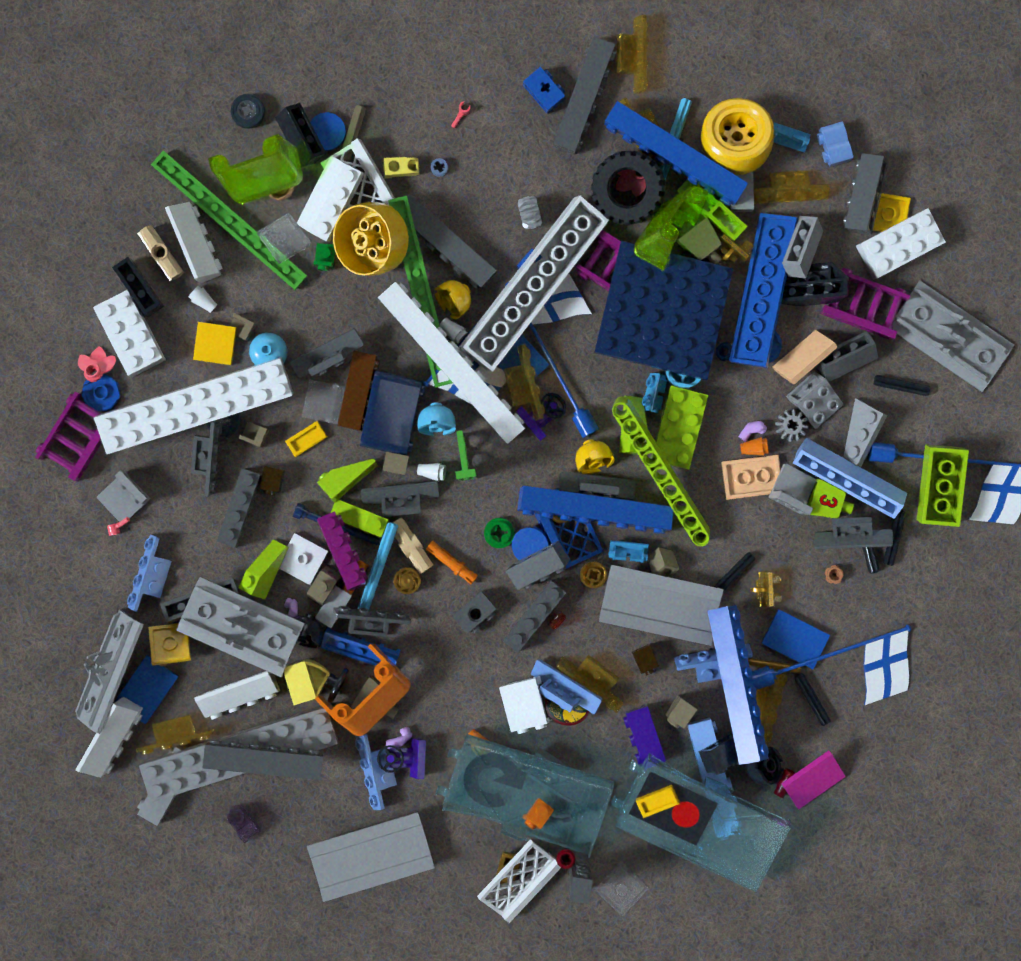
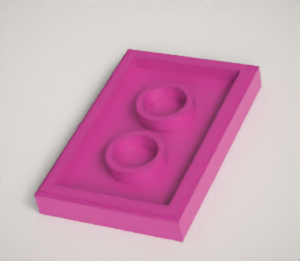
(813, 779)

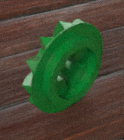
(492, 526)

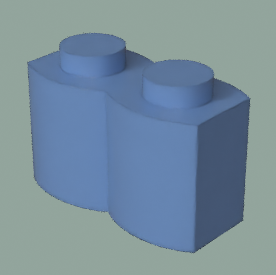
(835, 144)

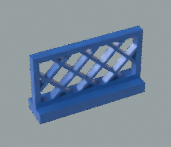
(550, 530)

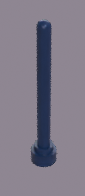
(302, 512)

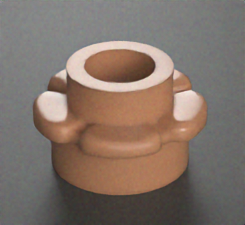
(834, 569)

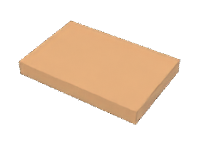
(804, 357)
(750, 476)

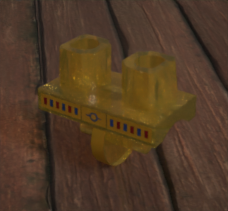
(741, 251)
(765, 591)

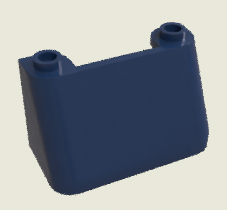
(391, 413)

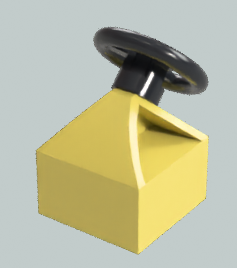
(309, 678)

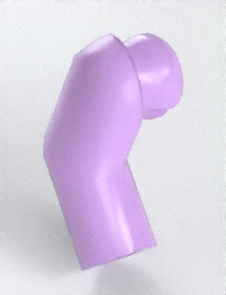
(752, 427)
(293, 607)
(400, 741)

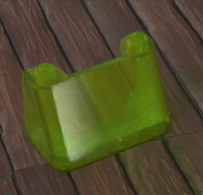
(260, 176)
(660, 234)

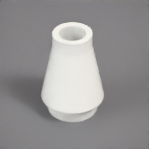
(203, 299)
(453, 330)
(434, 471)

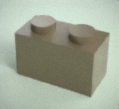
(680, 712)

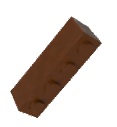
(357, 390)

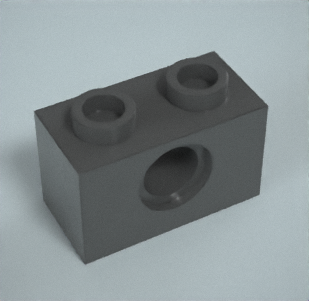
(464, 618)

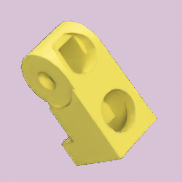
(400, 167)

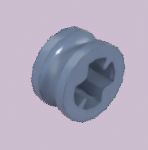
(436, 172)

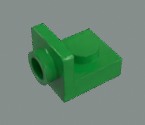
(324, 256)

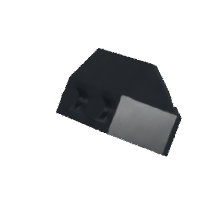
(823, 285)

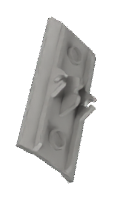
(951, 336)
(659, 604)
(240, 626)
(107, 670)
(370, 856)

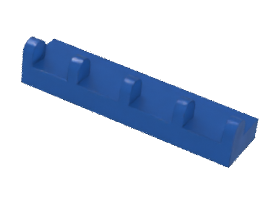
(355, 647)

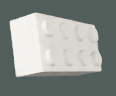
(900, 244)
(129, 333)

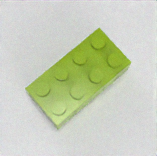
(680, 426)
(942, 485)

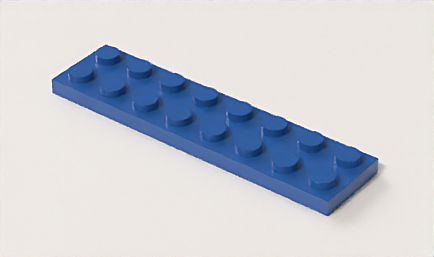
(762, 291)

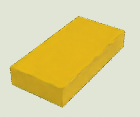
(306, 439)
(657, 801)

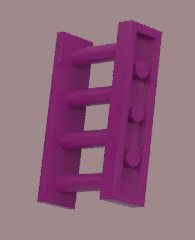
(604, 241)
(868, 323)
(86, 453)

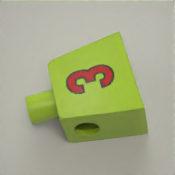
(828, 501)

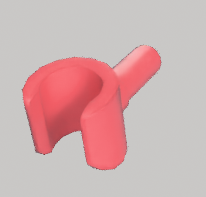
(461, 113)
(113, 529)

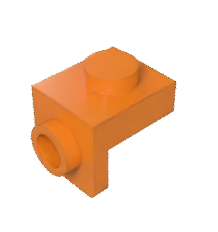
(538, 814)

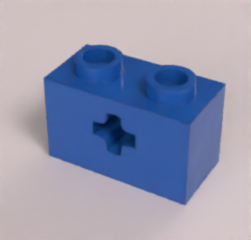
(534, 84)

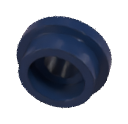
(720, 351)

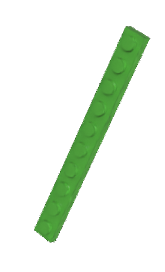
(226, 218)
(417, 274)

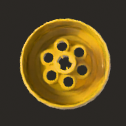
(740, 152)
(355, 242)

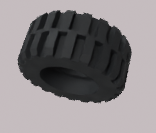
(602, 187)

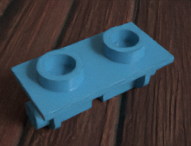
(790, 137)
(655, 384)
(620, 550)

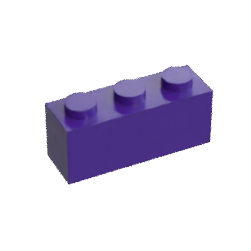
(643, 734)

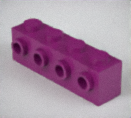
(341, 551)

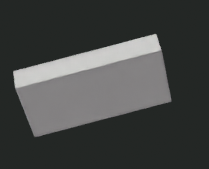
(337, 598)

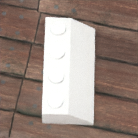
(330, 198)
(194, 242)
(237, 694)
(108, 743)

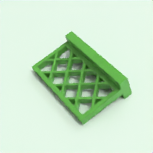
(466, 473)

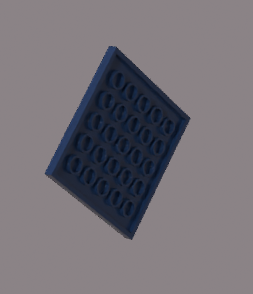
(665, 315)

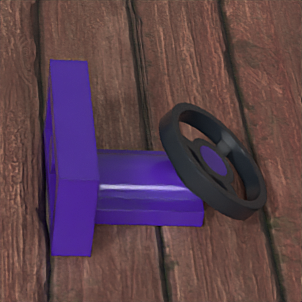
(550, 408)
(406, 758)

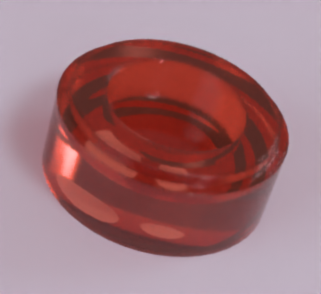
(557, 620)

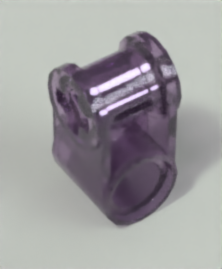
(243, 824)

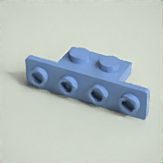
(150, 576)
(704, 662)
(564, 690)
(375, 777)

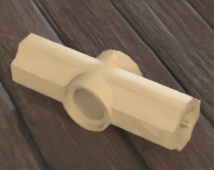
(154, 243)
(412, 546)

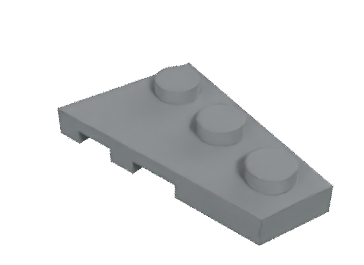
(862, 432)

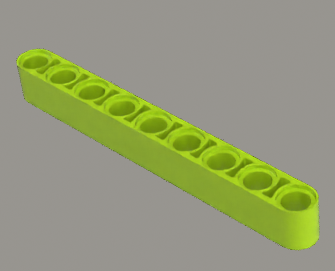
(657, 463)

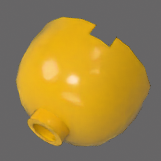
(454, 297)
(593, 456)

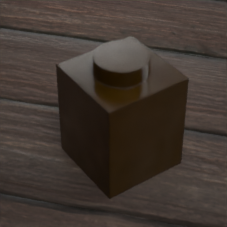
(271, 480)
(645, 660)

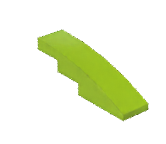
(719, 214)

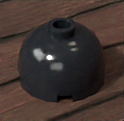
(312, 632)
(766, 771)

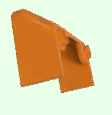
(377, 704)

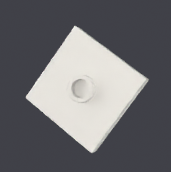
(303, 559)

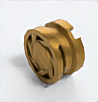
(593, 574)
(407, 580)

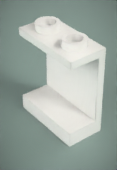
(524, 705)

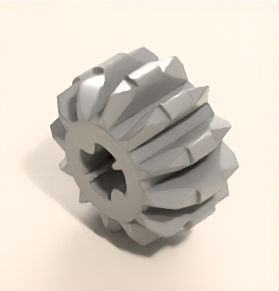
(529, 212)
(789, 431)

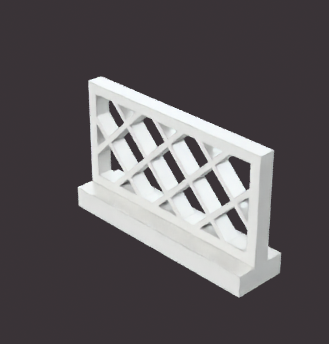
(371, 170)
(526, 887)

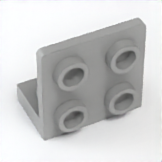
(815, 399)
(793, 489)
(123, 496)

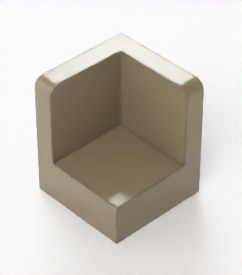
(244, 327)
(254, 434)
(395, 463)
(663, 562)

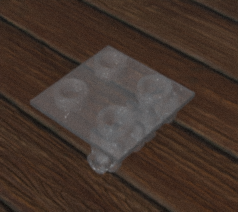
(323, 401)

